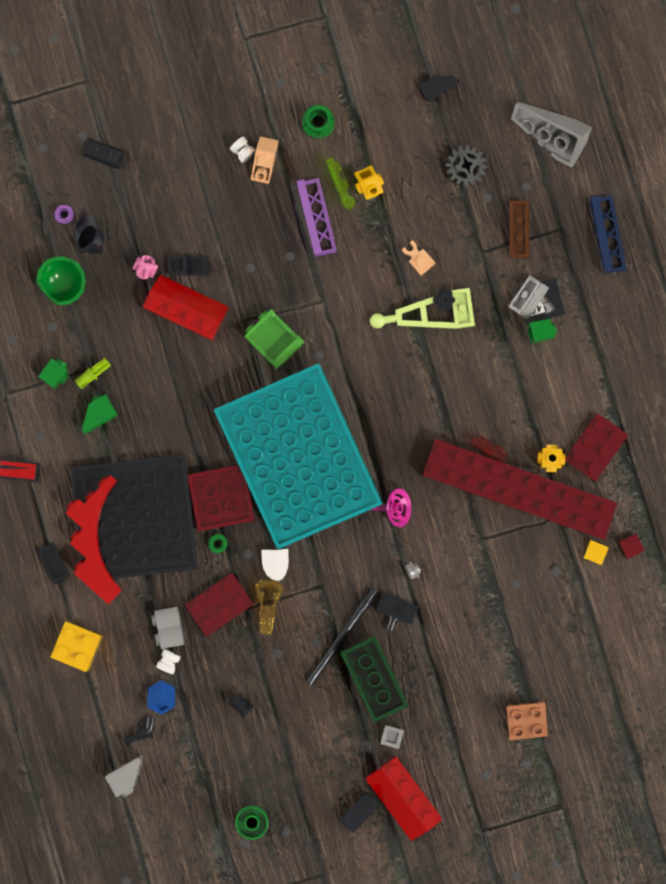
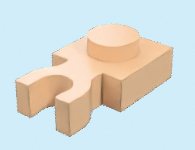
(420, 260)

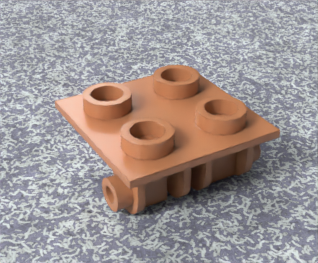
(527, 720)

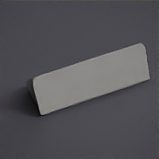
(528, 297)

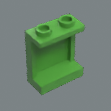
(273, 338)

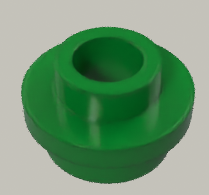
(213, 548)

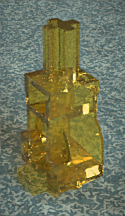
(268, 612)

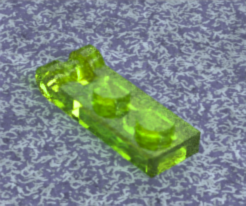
(340, 184)

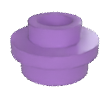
(59, 210)

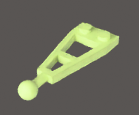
(461, 308)

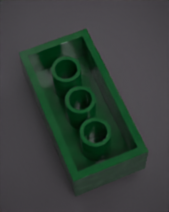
(374, 679)

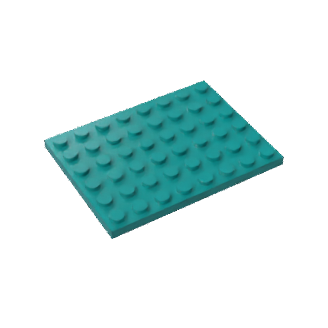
(298, 456)

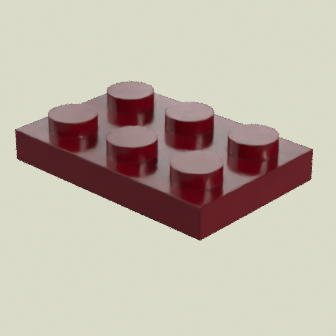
(596, 447)
(219, 604)

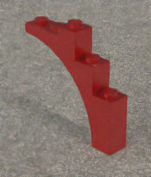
(87, 516)

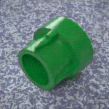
(314, 112)
(249, 832)

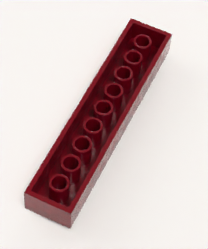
(519, 489)

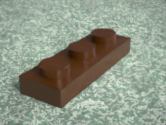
(518, 229)

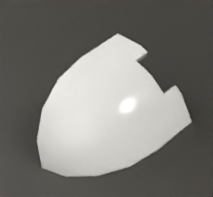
(275, 563)

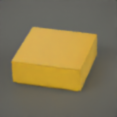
(595, 552)

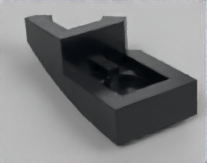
(437, 85)

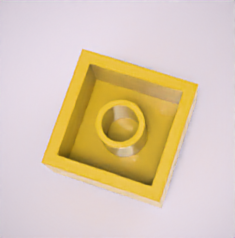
(76, 646)

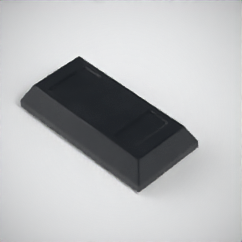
(104, 153)
(53, 563)

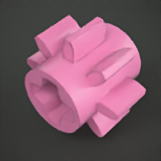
(145, 267)

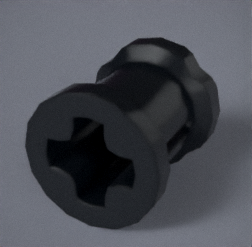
(241, 705)

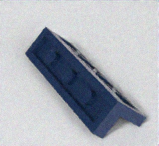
(600, 231)

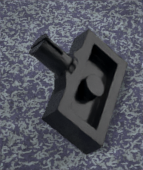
(396, 610)

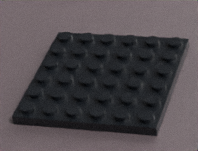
(145, 517)

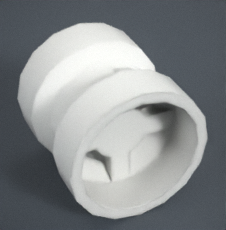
(242, 149)
(168, 661)

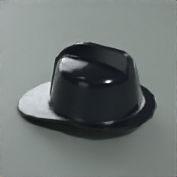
(88, 235)

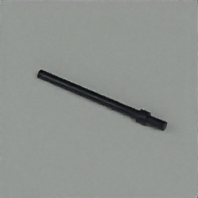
(364, 605)

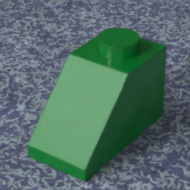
(541, 331)
(98, 413)

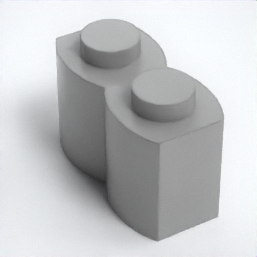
(169, 628)

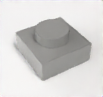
(392, 736)

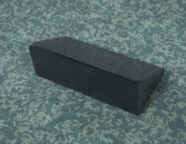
(359, 812)

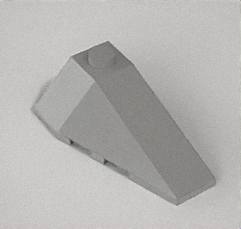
(558, 133)

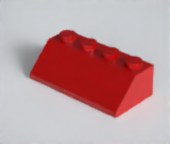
(185, 307)
(404, 798)

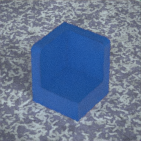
(161, 697)

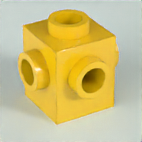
(369, 182)
(543, 458)

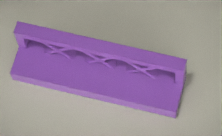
(313, 233)

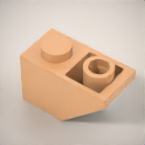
(264, 160)

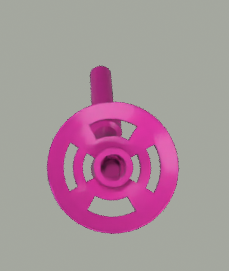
(397, 507)

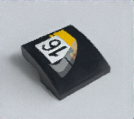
(550, 305)

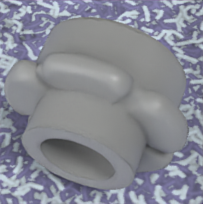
(412, 570)

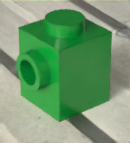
(54, 373)

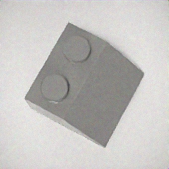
(125, 777)

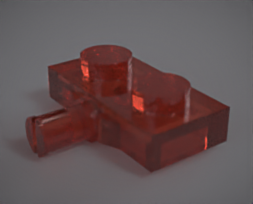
(482, 444)

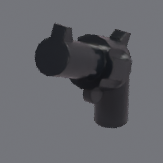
(142, 733)

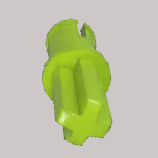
(92, 373)

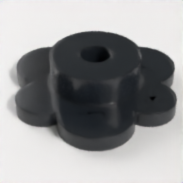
(438, 299)

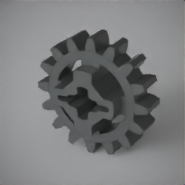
(454, 170)

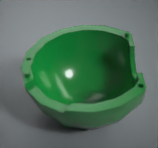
(61, 280)

